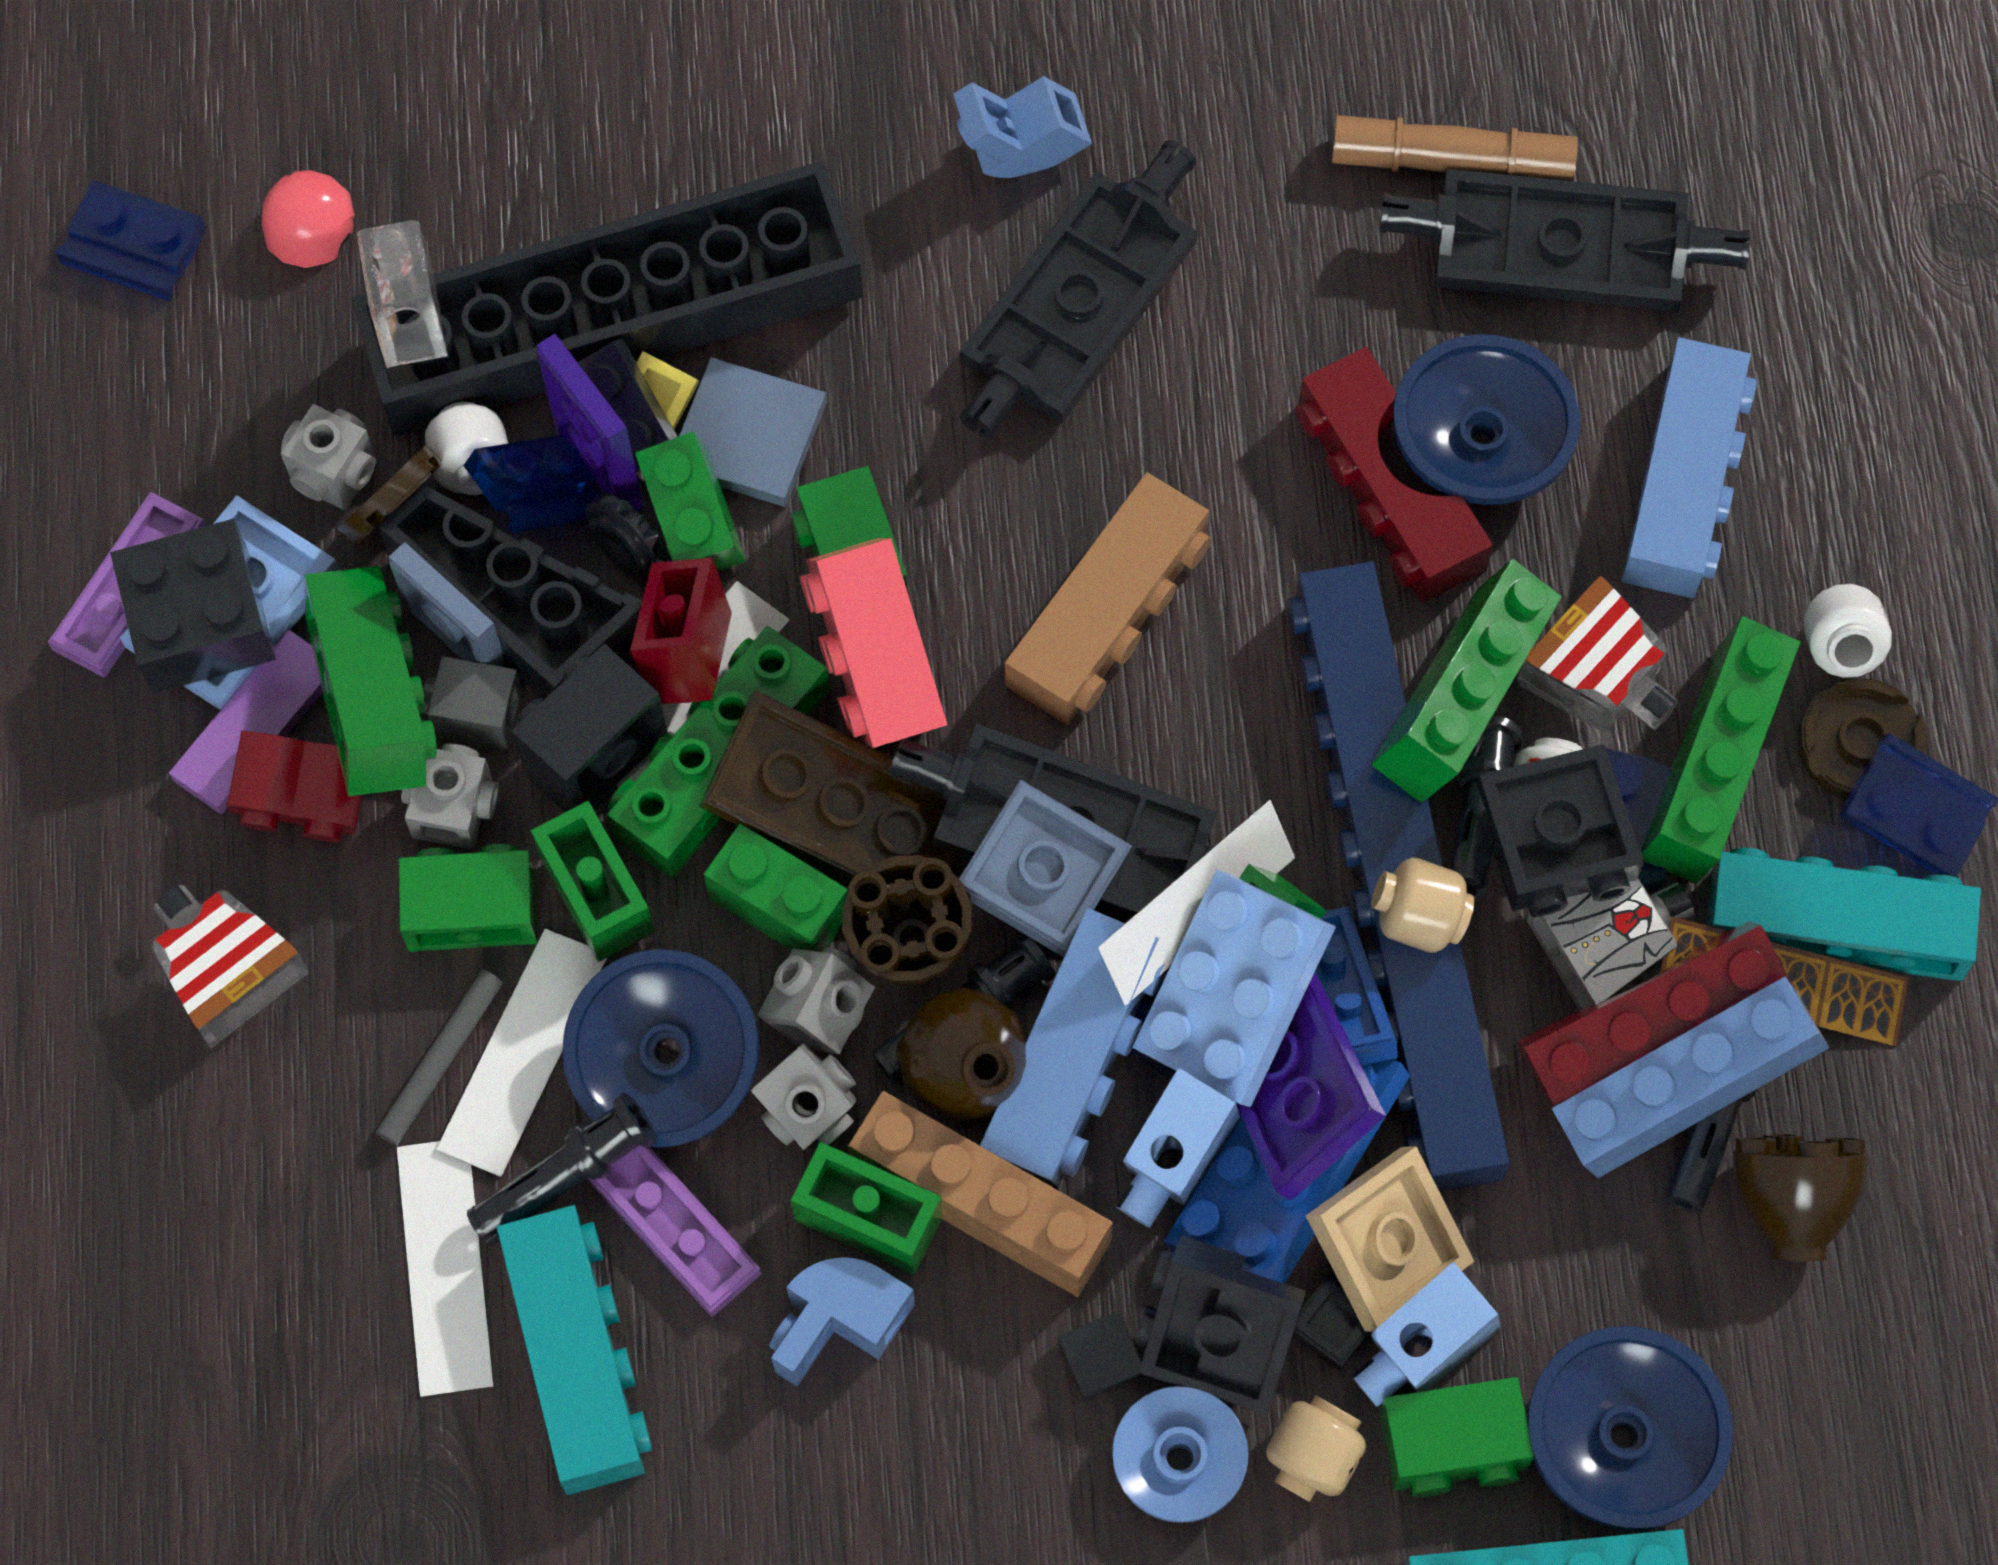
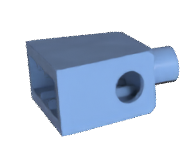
(1185, 1119)
(1445, 1312)

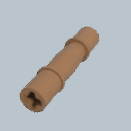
(1444, 147)

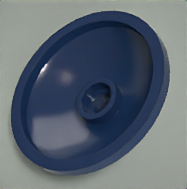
(1494, 391)
(636, 1007)
(1656, 1393)

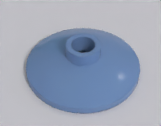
(1187, 1421)

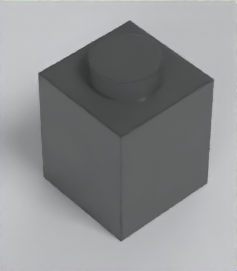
(473, 702)

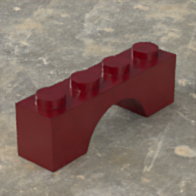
(1430, 537)
(1625, 1028)

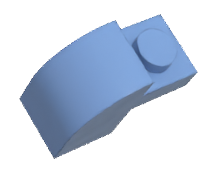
(1025, 130)
(844, 1299)

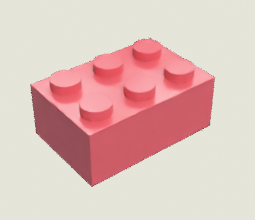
(873, 643)

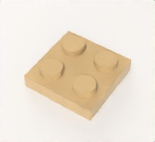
(1388, 1236)

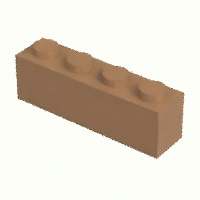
(1108, 599)
(986, 1194)

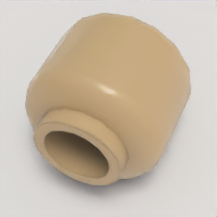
(1423, 905)
(1316, 1448)

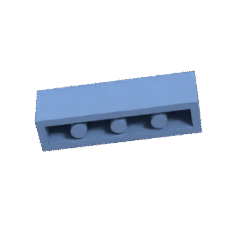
(1688, 468)
(1069, 1060)
(1690, 1078)

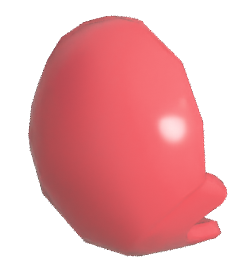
(306, 218)

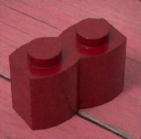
(293, 784)

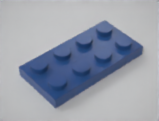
(1245, 1215)

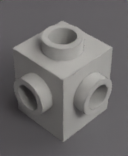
(328, 456)
(454, 798)
(817, 999)
(806, 1072)

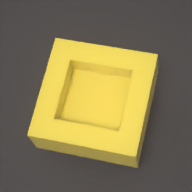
(669, 385)

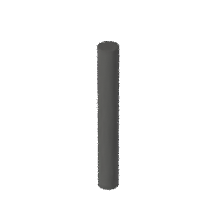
(439, 1057)

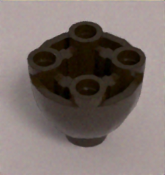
(900, 897)
(945, 1042)
(1800, 1189)

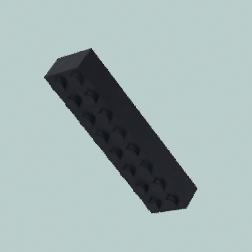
(649, 278)

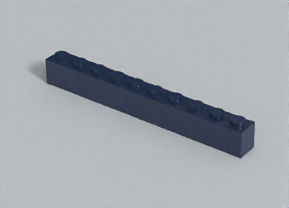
(1422, 992)

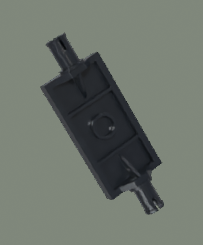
(1563, 239)
(1079, 294)
(1163, 829)

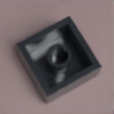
(192, 606)
(589, 731)

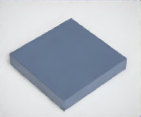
(754, 428)
(445, 609)
(1042, 867)

